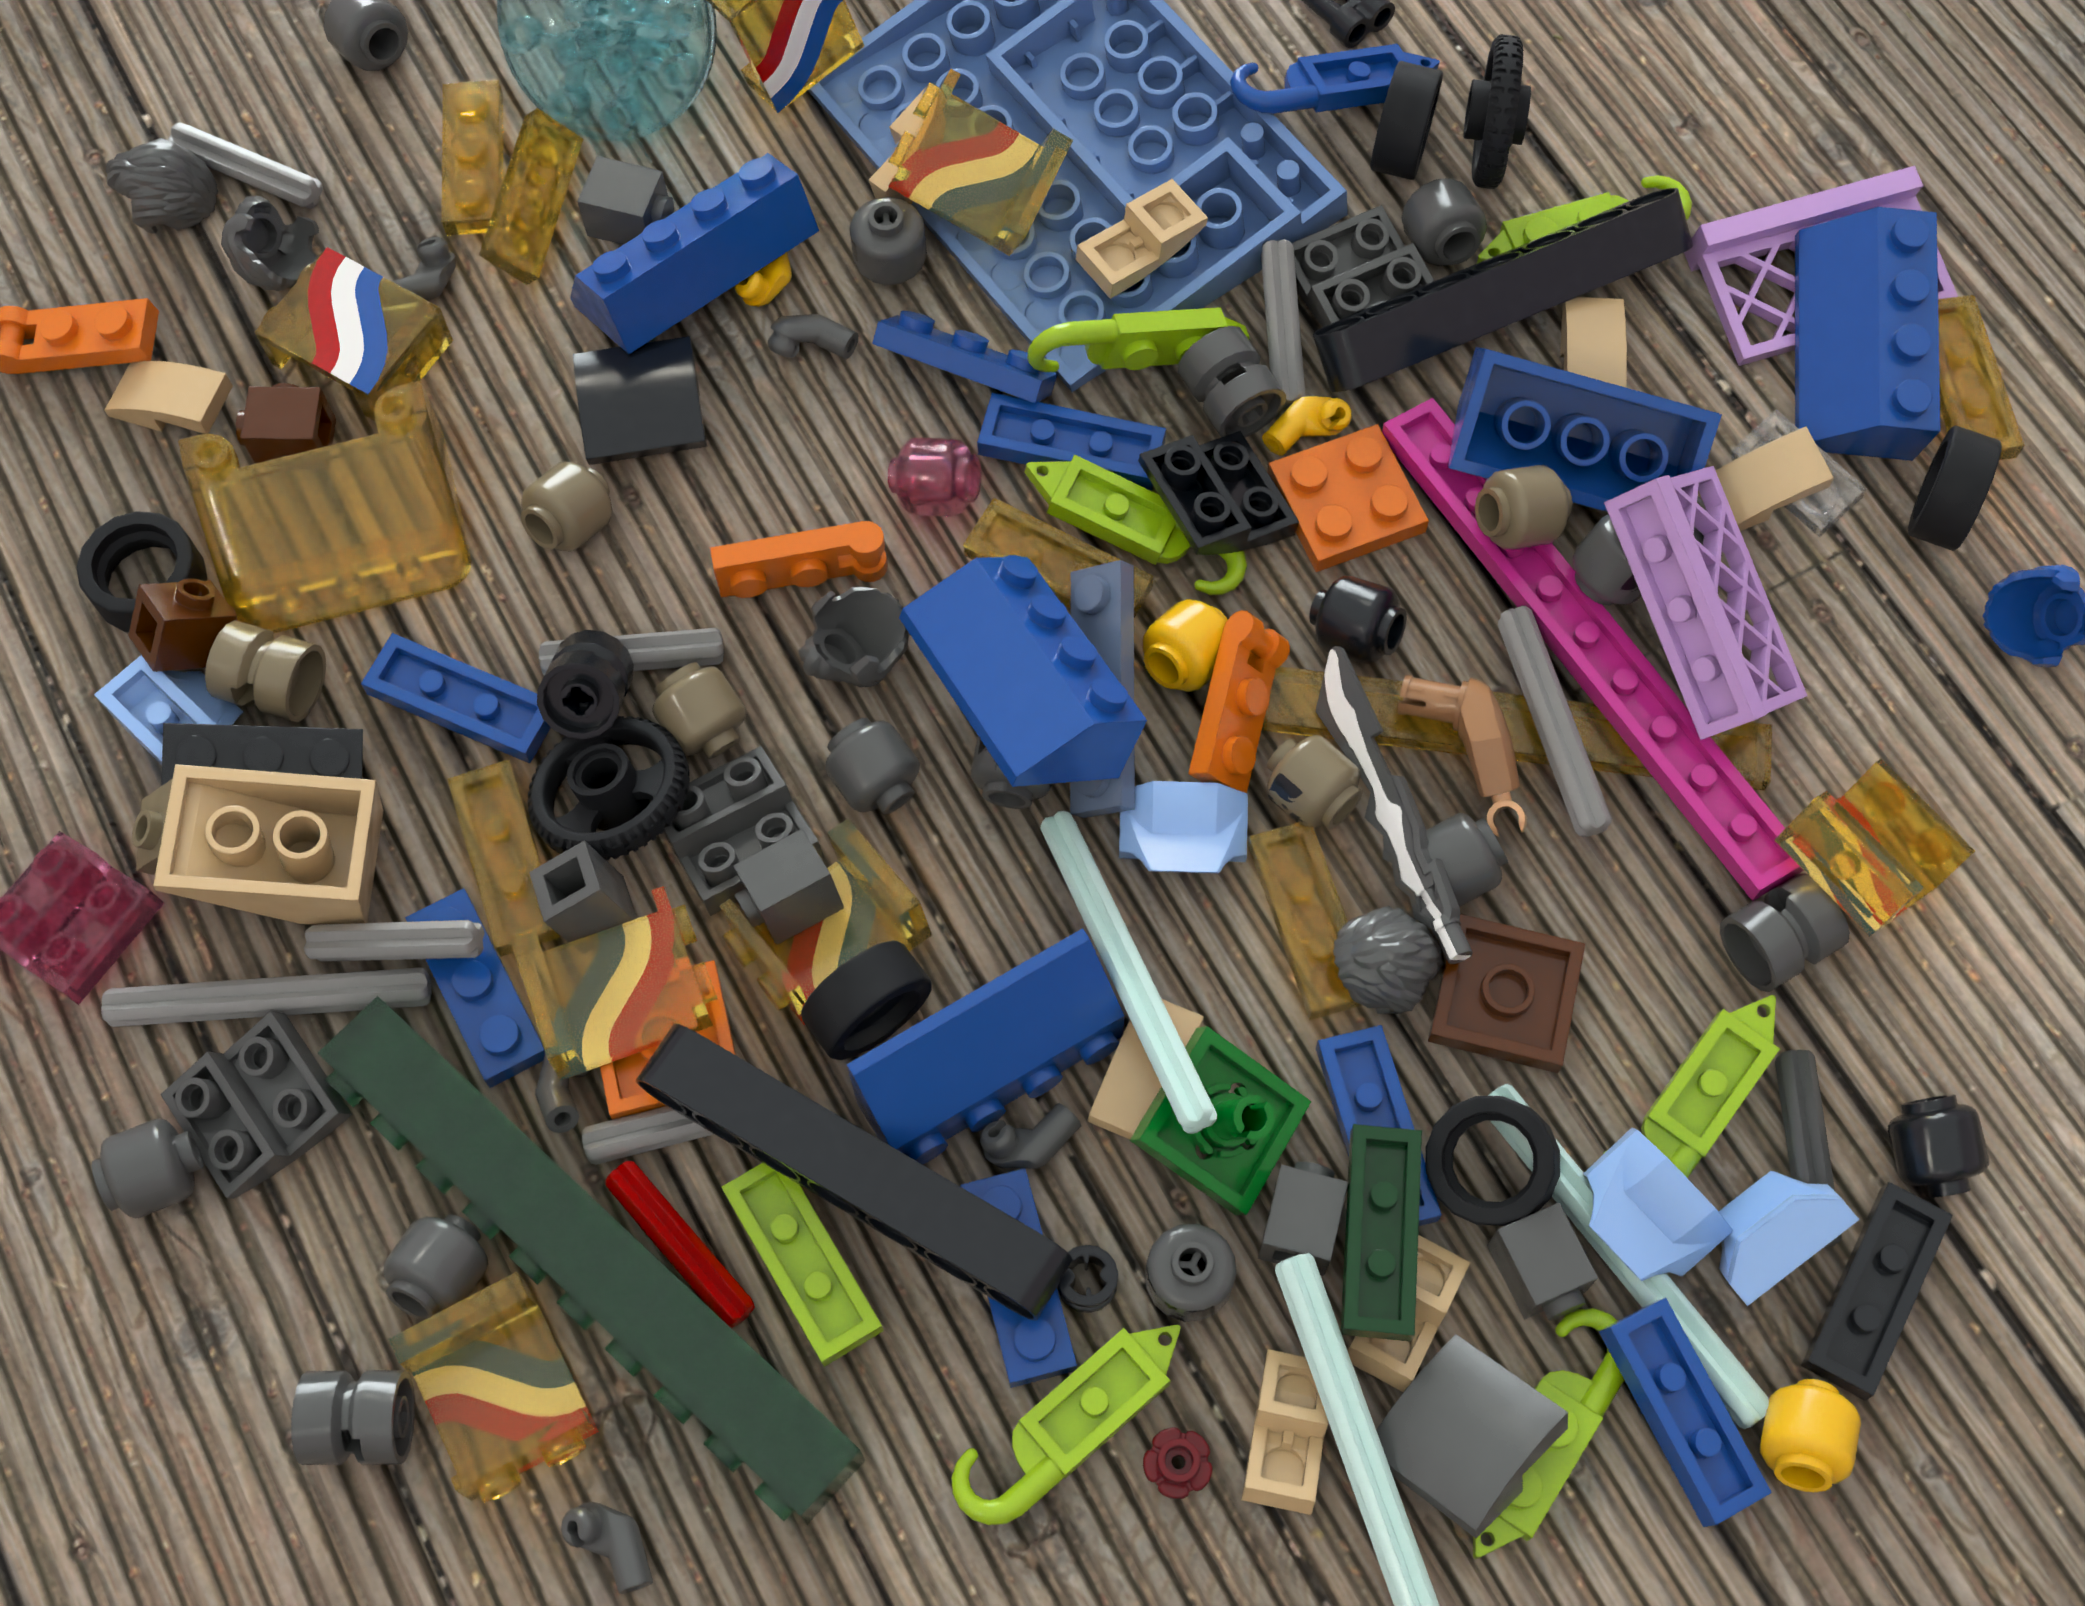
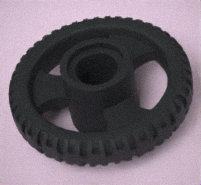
(1497, 111)
(610, 789)

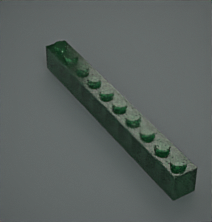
(595, 1261)

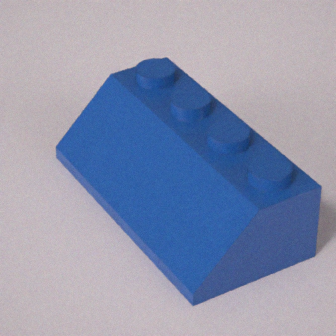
(695, 253)
(1868, 333)
(1583, 428)
(1025, 674)
(989, 1050)

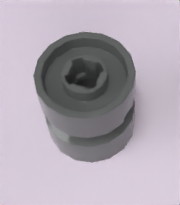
(1231, 382)
(1777, 935)
(348, 1417)

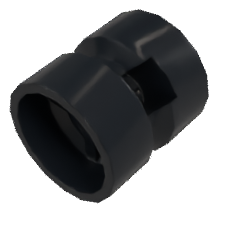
(585, 684)

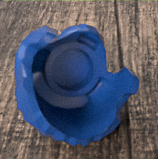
(2037, 614)

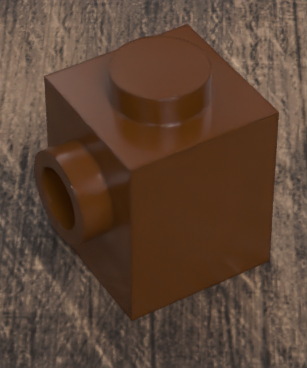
(284, 421)
(178, 623)

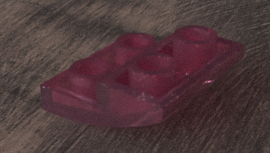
(72, 916)

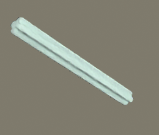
(1129, 974)
(1735, 1386)
(1355, 1433)

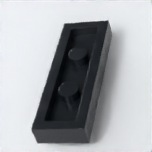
(263, 748)
(1876, 1291)

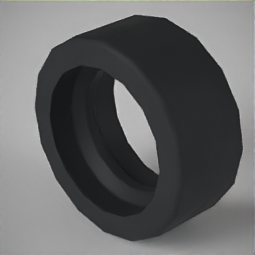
(1406, 120)
(1955, 488)
(120, 539)
(866, 1000)
(1443, 1177)

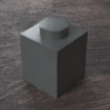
(622, 200)
(786, 887)
(581, 893)
(1304, 1214)
(1543, 1263)

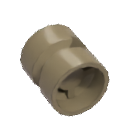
(274, 675)

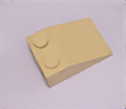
(272, 843)

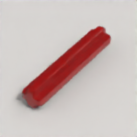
(679, 1244)

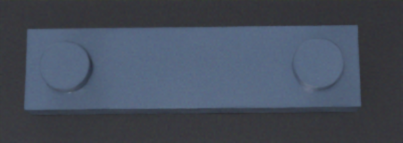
(1105, 613)

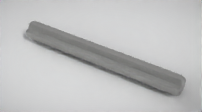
(259, 996)

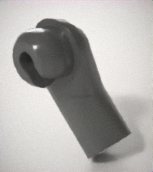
(811, 328)
(1028, 1147)

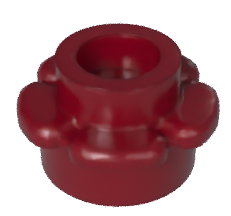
(1178, 1482)

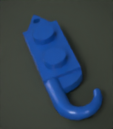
(1328, 80)

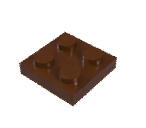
(1510, 995)

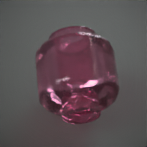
(935, 476)

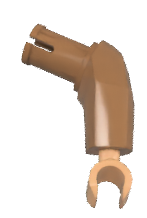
(1481, 729)

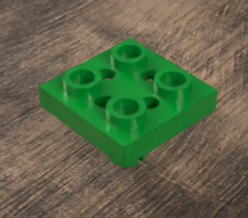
(1259, 1113)

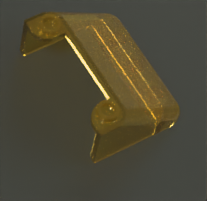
(334, 522)

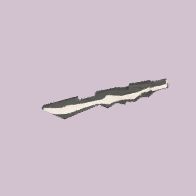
(1391, 806)

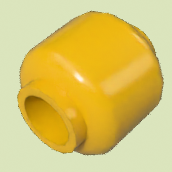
(1184, 645)
(1810, 1435)

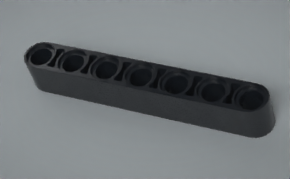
(1502, 290)
(856, 1171)

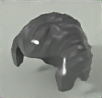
(164, 185)
(265, 248)
(855, 637)
(1386, 960)

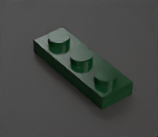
(1381, 1233)

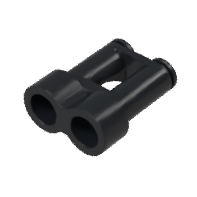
(1354, 19)

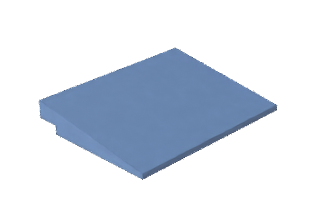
(1140, 110)

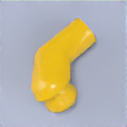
(765, 283)
(1307, 418)

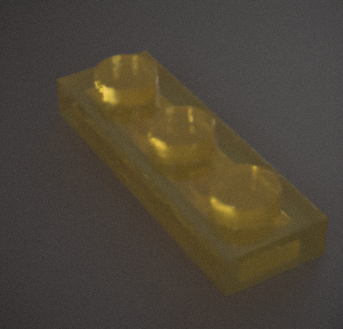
(471, 155)
(531, 197)
(1970, 377)
(1056, 554)
(500, 851)
(1304, 912)

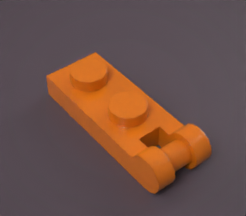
(77, 336)
(800, 559)
(1237, 701)

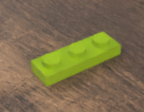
(803, 1262)

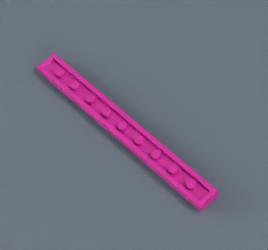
(1606, 667)

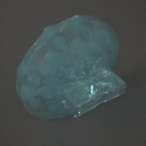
(609, 60)

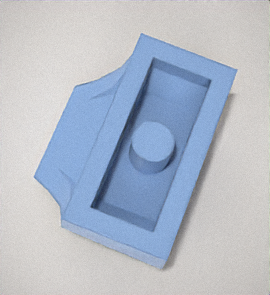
(147, 699)
(1185, 827)
(1651, 1210)
(1778, 1229)

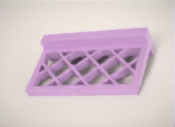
(1774, 229)
(1682, 598)

